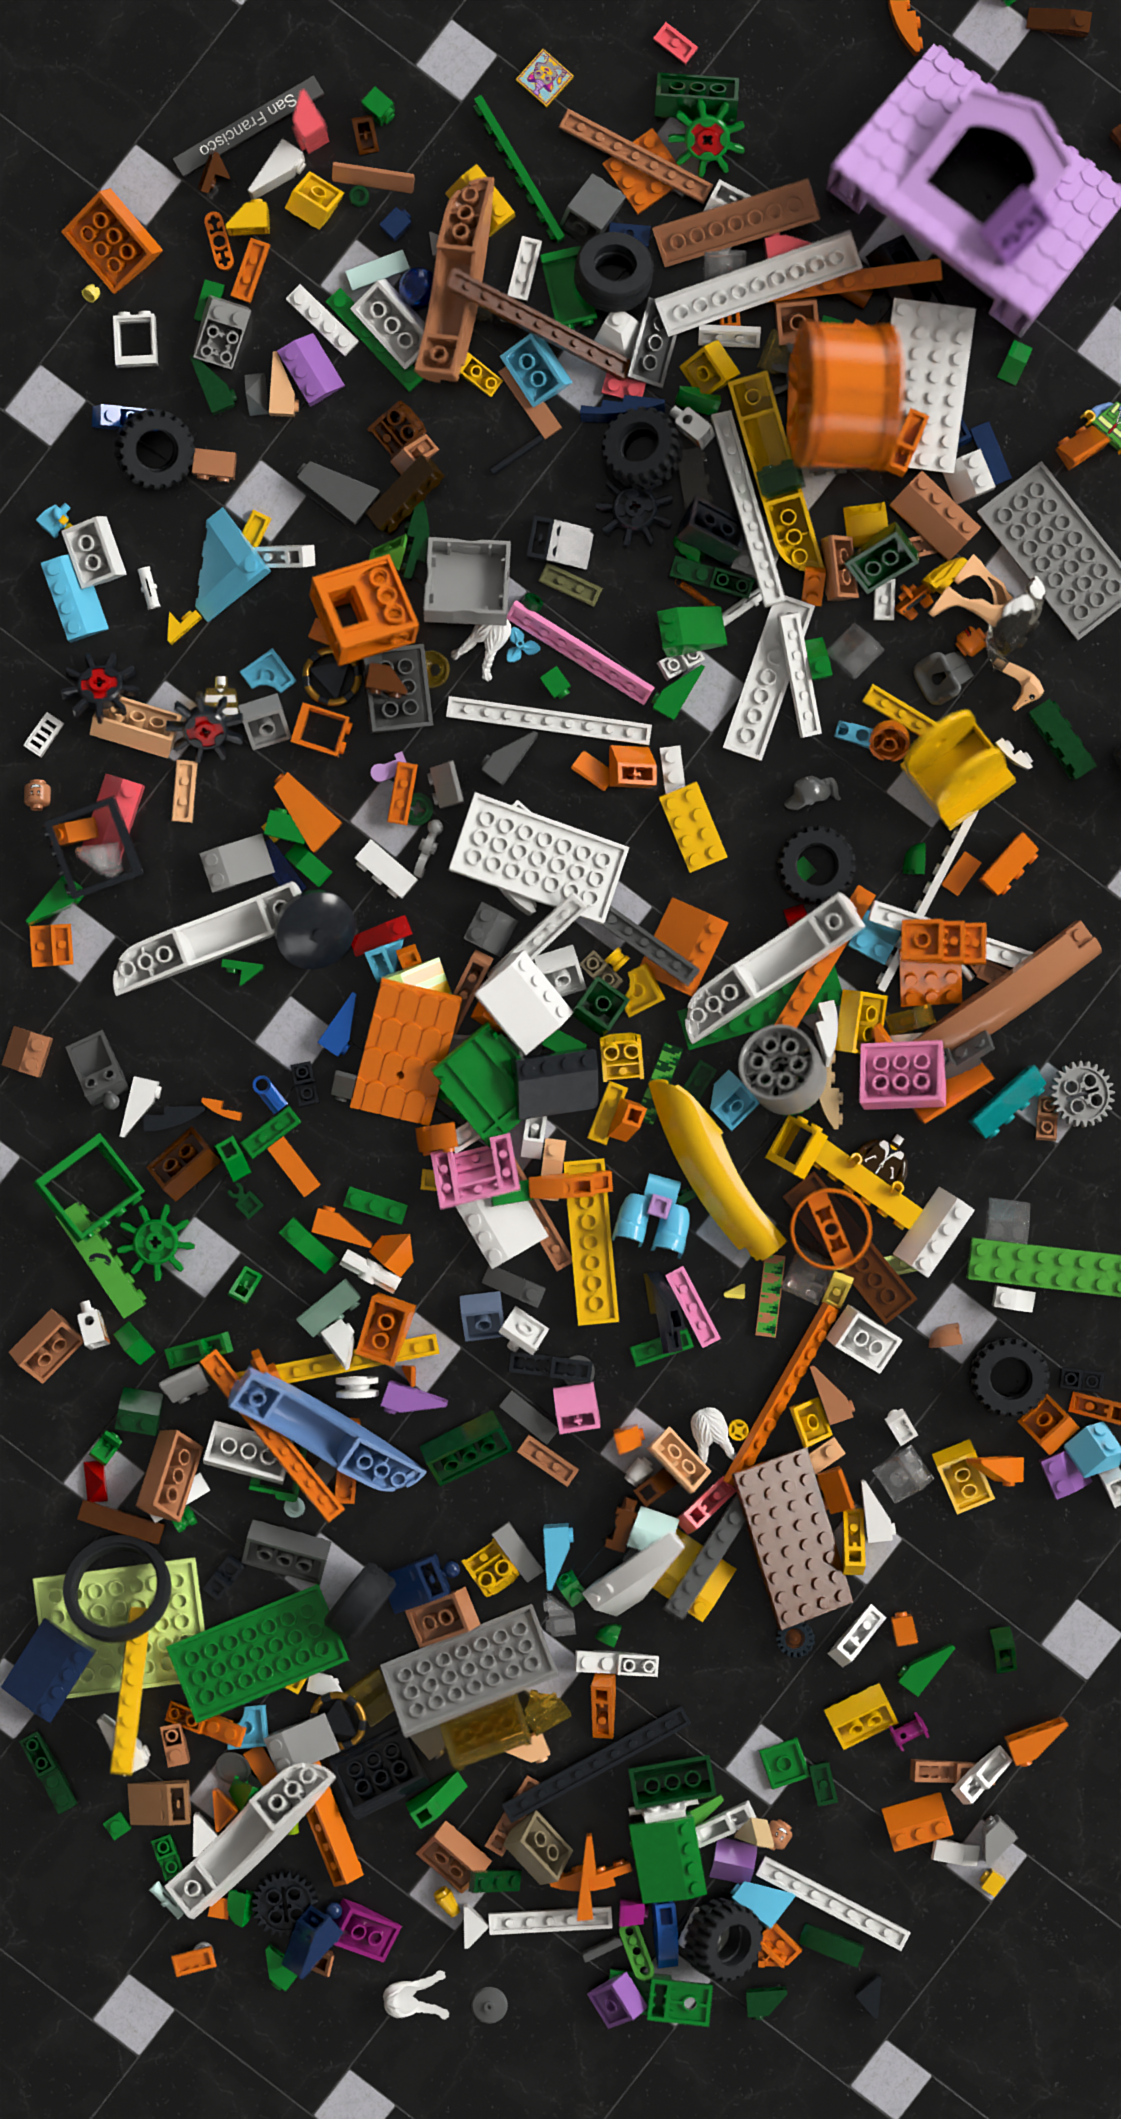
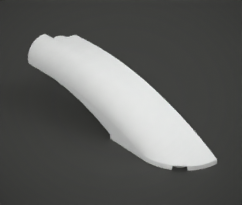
(249, 1837)

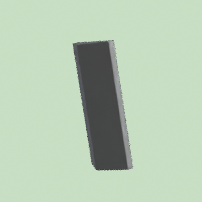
(651, 348)

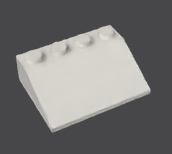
(523, 1002)
(502, 1229)

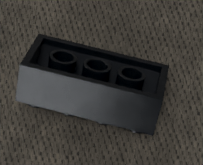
(900, 252)

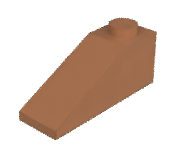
(833, 1400)

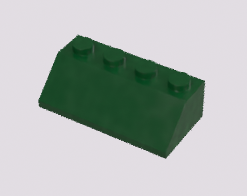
(683, 90)
(466, 1448)
(672, 1782)

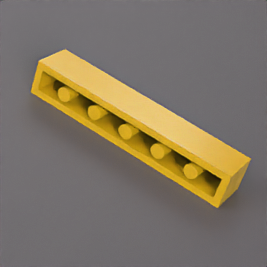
(868, 1185)

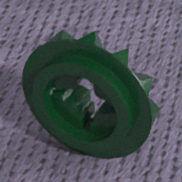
(425, 804)

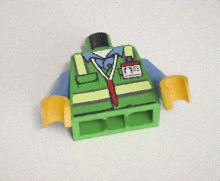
(1106, 419)

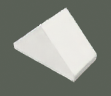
(203, 1834)
(474, 1925)

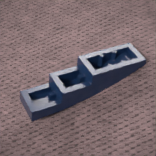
(611, 409)

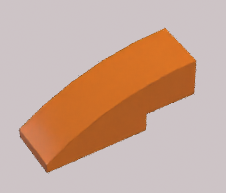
(908, 441)

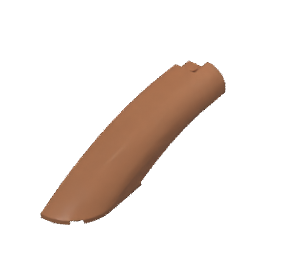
(1017, 988)

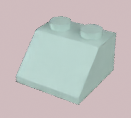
(650, 1527)

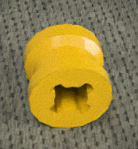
(617, 959)
(740, 1429)

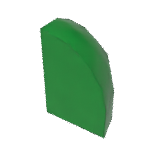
(915, 860)
(609, 1634)
(240, 1906)

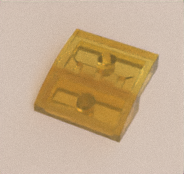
(373, 1696)

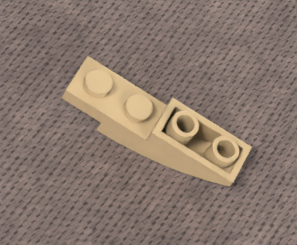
(831, 1099)

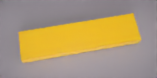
(898, 711)

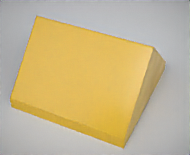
(810, 1421)

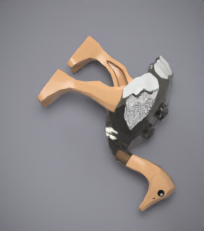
(1007, 622)

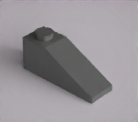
(514, 1285)

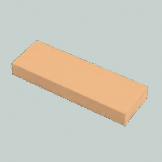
(184, 791)

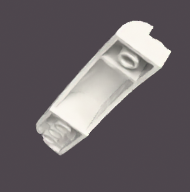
(201, 940)
(772, 966)

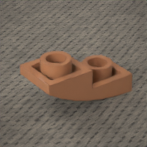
(1046, 1119)

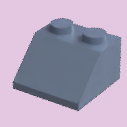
(482, 1315)

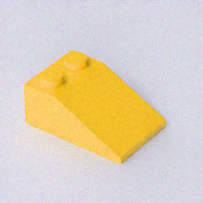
(963, 1482)

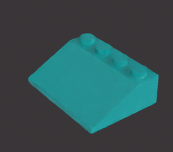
(1008, 1101)

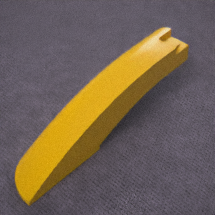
(710, 1171)

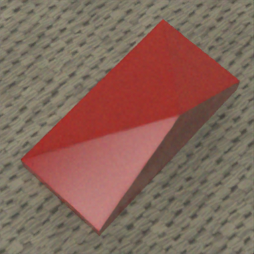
(95, 1481)

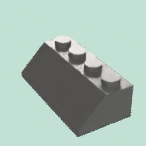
(286, 1552)

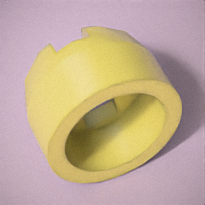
(91, 293)

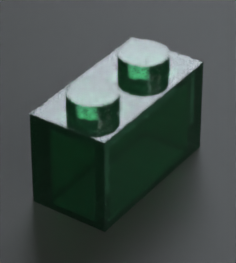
(780, 479)

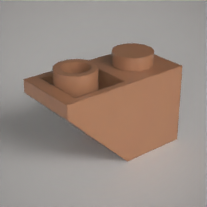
(175, 1745)

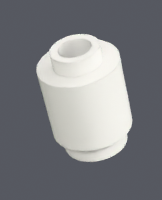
(639, 1471)

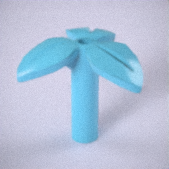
(514, 653)

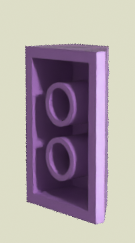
(1016, 225)
(310, 369)

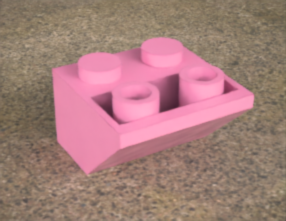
(576, 1407)

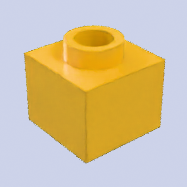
(992, 1881)

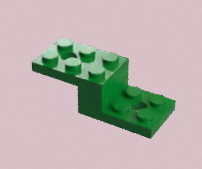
(667, 1998)

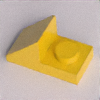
(177, 630)

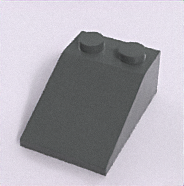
(505, 760)

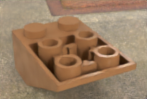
(160, 1803)

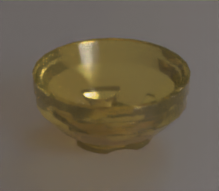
(432, 658)

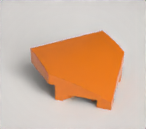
(777, 1948)

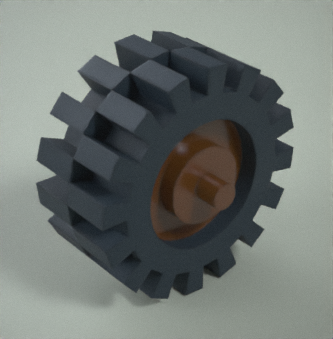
(796, 1640)

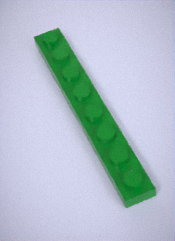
(514, 162)

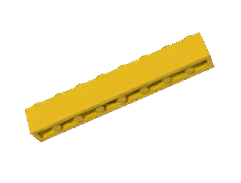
(129, 1700)

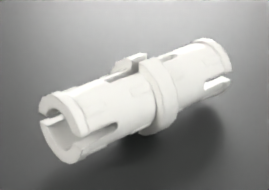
(145, 573)

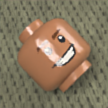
(37, 794)
(780, 1833)

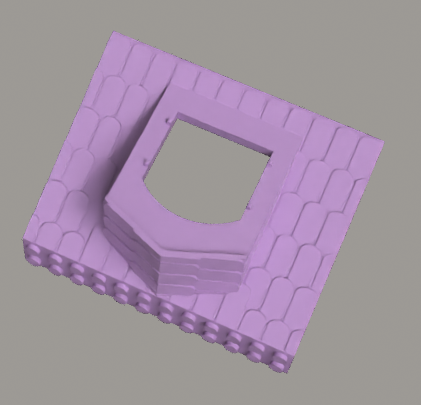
(915, 133)

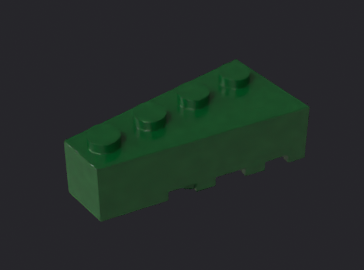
(1061, 739)

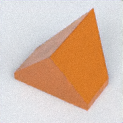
(394, 1252)
(223, 1809)

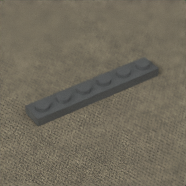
(650, 946)

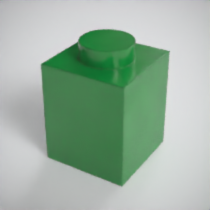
(556, 683)

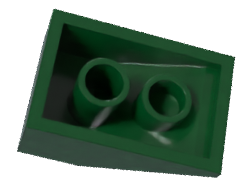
(882, 558)

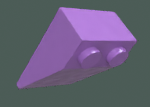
(406, 1398)

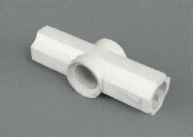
(370, 1271)

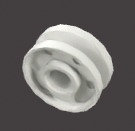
(357, 1387)

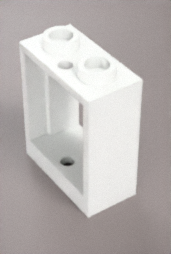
(135, 361)

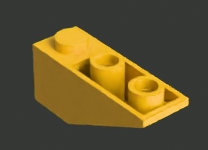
(480, 375)

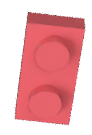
(675, 43)
(618, 388)

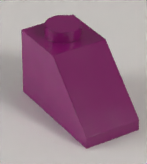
(632, 1912)

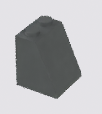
(591, 209)

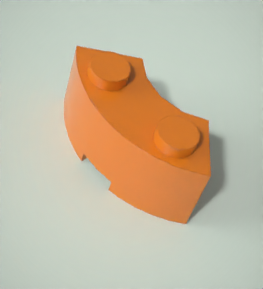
(437, 1137)

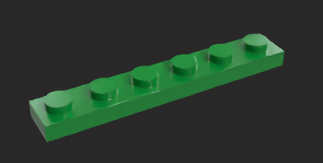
(341, 305)

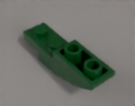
(416, 529)
(711, 577)
(48, 1772)

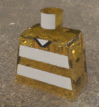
(221, 689)

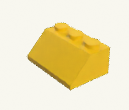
(501, 210)
(857, 1018)
(861, 1716)

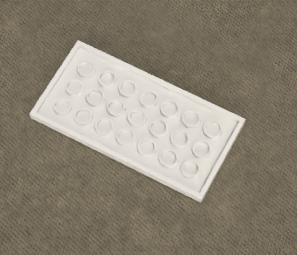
(935, 370)
(537, 857)

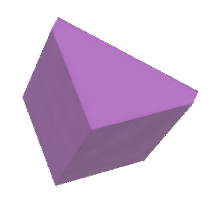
(733, 1861)

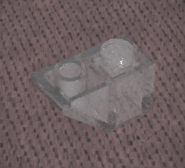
(561, 1618)

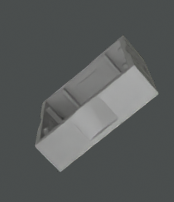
(467, 581)

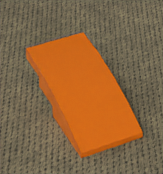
(944, 942)

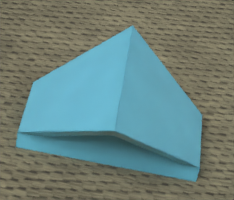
(384, 959)

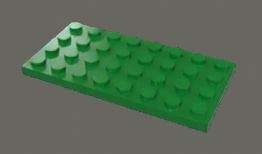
(256, 1654)

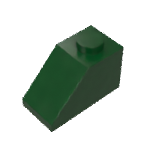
(1003, 1649)
(763, 2001)

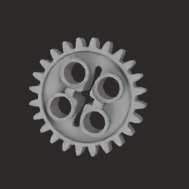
(1087, 1111)

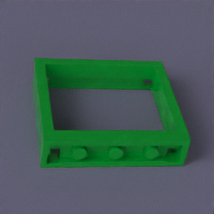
(119, 1167)

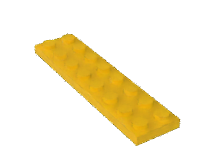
(592, 1251)

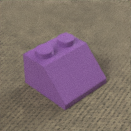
(1062, 1474)
(617, 2000)

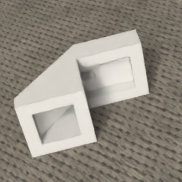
(955, 1853)

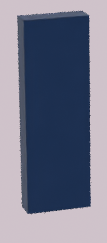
(987, 442)

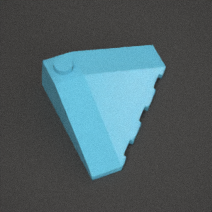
(228, 566)

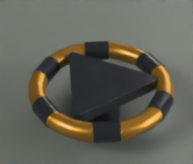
(331, 677)
(340, 1718)

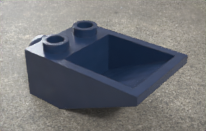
(417, 1583)
(311, 1939)

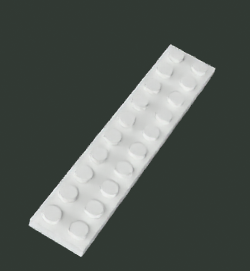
(758, 283)

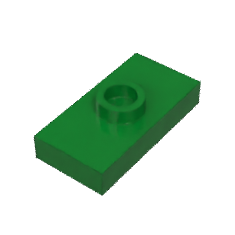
(209, 288)

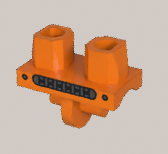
(911, 597)

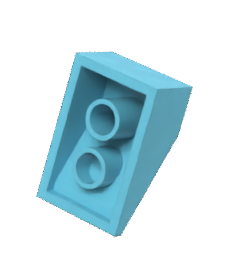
(556, 1548)

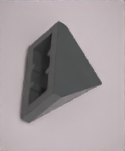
(257, 394)

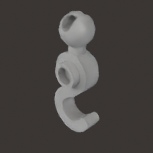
(428, 846)

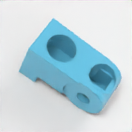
(853, 733)

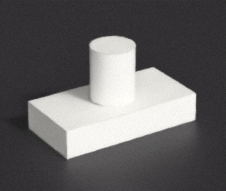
(901, 1426)

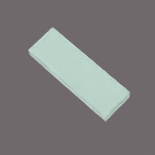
(377, 270)

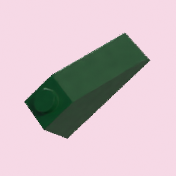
(214, 389)

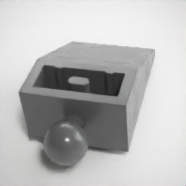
(98, 1070)

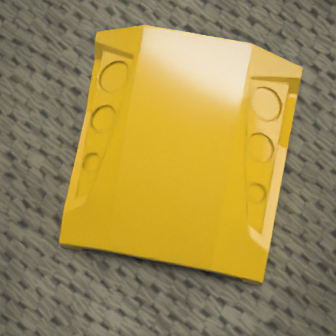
(864, 522)
(944, 575)
(621, 1056)
(491, 1569)

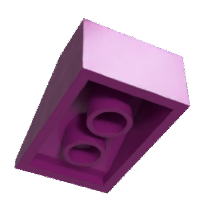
(365, 1931)

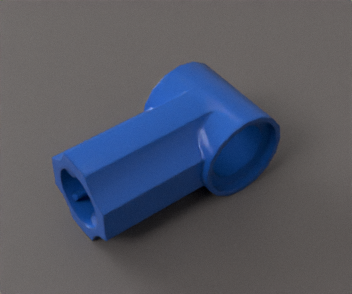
(270, 1095)

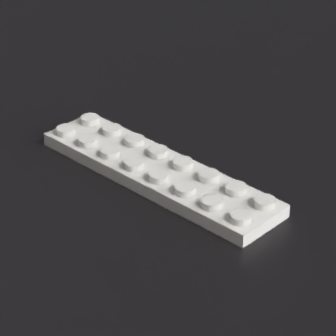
(764, 685)

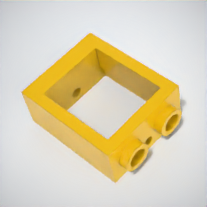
(784, 1140)

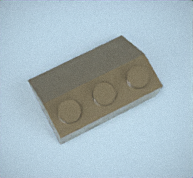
(538, 1848)

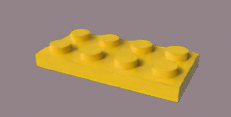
(693, 826)

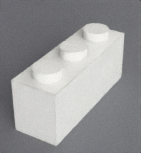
(385, 869)

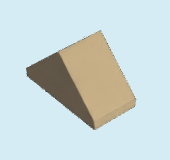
(756, 1832)

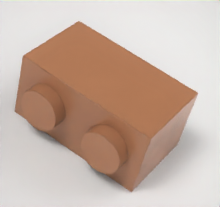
(214, 464)

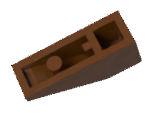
(1059, 21)

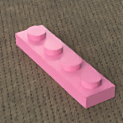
(692, 1306)

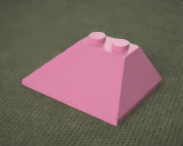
(475, 1172)

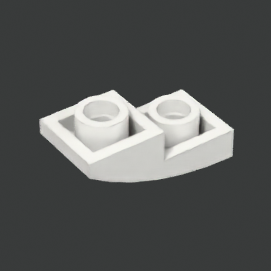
(675, 665)
(1020, 759)

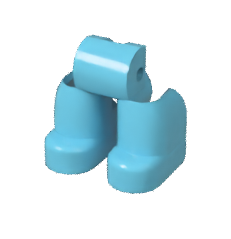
(634, 1218)

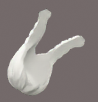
(493, 637)
(710, 1426)
(400, 2000)

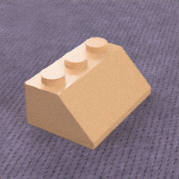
(679, 1460)

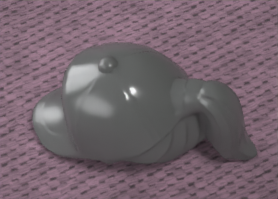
(810, 790)

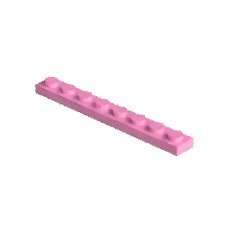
(580, 652)

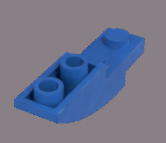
(665, 1934)

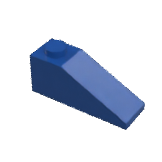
(339, 1031)

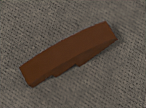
(121, 1521)

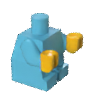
(54, 519)

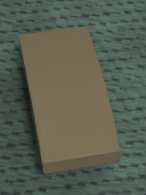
(596, 966)

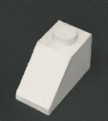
(533, 1137)
(1013, 1299)
(340, 1341)
(1112, 1483)

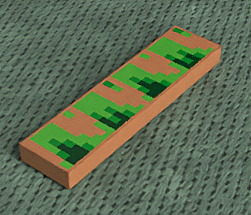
(770, 1296)

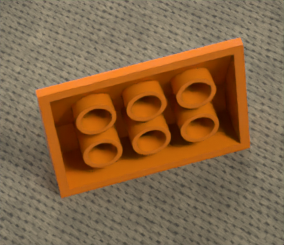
(111, 240)
(690, 934)

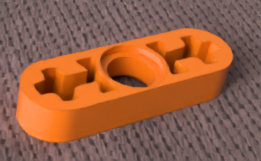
(228, 254)

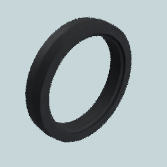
(91, 1554)

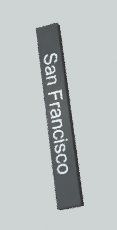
(246, 126)

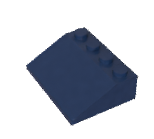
(48, 1670)

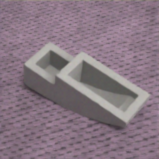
(517, 1552)

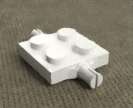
(663, 1812)

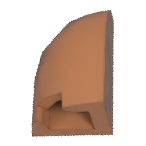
(946, 1336)

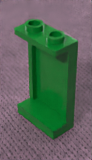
(564, 298)

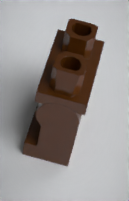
(624, 1523)

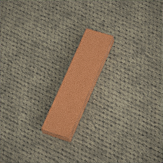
(540, 415)

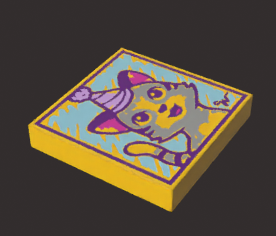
(544, 78)

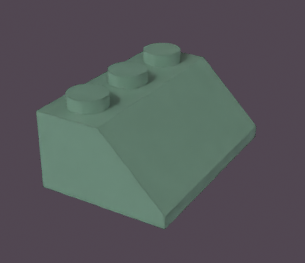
(329, 1308)

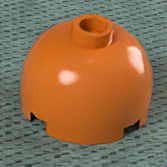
(889, 740)

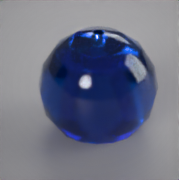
(416, 286)

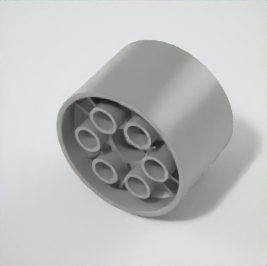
(793, 1097)

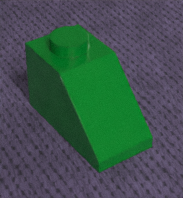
(818, 659)
(283, 827)
(278, 1974)

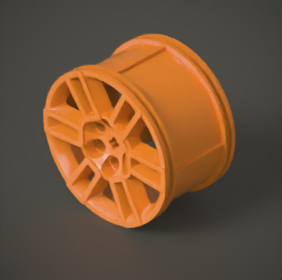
(844, 395)

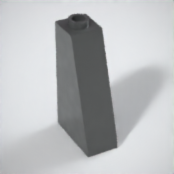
(341, 492)

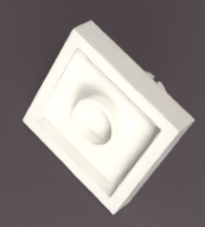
(523, 1331)

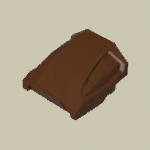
(397, 428)

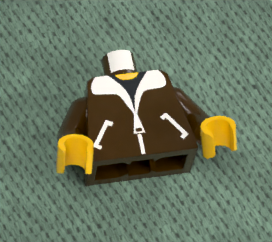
(884, 1160)

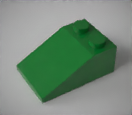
(691, 629)

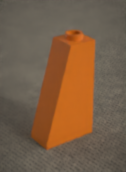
(309, 815)

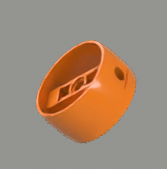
(836, 1243)

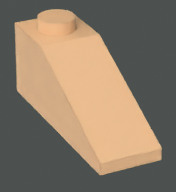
(282, 397)
(553, 1158)

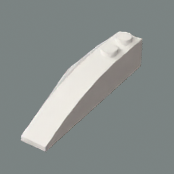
(634, 1577)

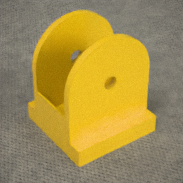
(957, 768)

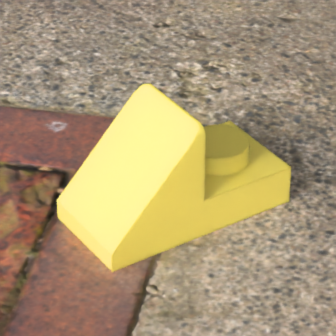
(837, 1289)

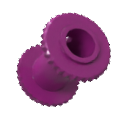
(911, 1730)

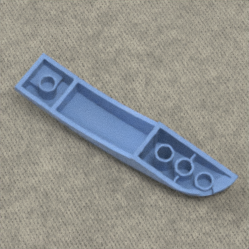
(323, 1431)

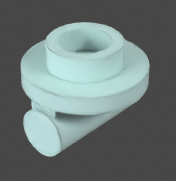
(294, 1509)

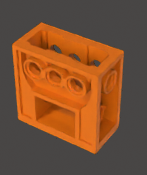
(378, 603)

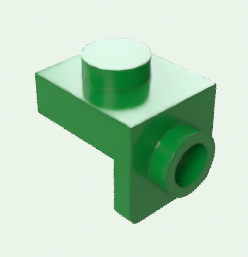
(106, 1447)
(570, 1588)

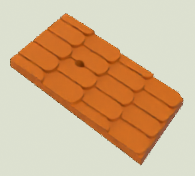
(404, 1042)

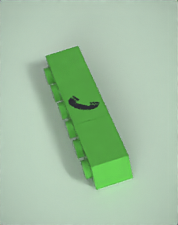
(105, 1265)

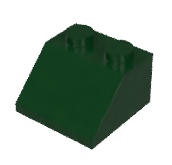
(599, 1006)
(139, 1411)

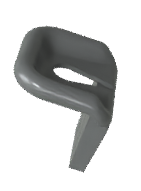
(952, 665)

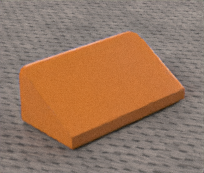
(592, 770)

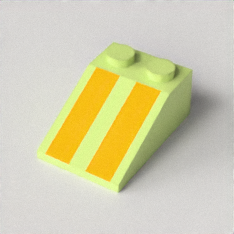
(425, 975)

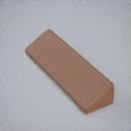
(373, 177)

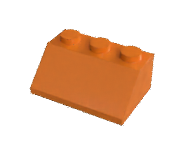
(1009, 865)
(917, 1821)

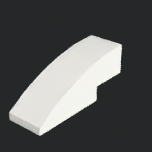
(826, 1030)
(982, 1775)
(724, 1824)

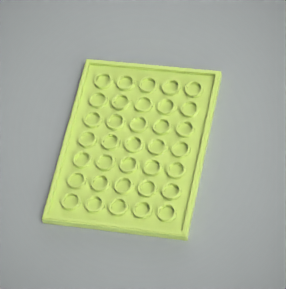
(106, 1600)

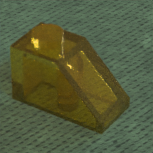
(910, 1019)

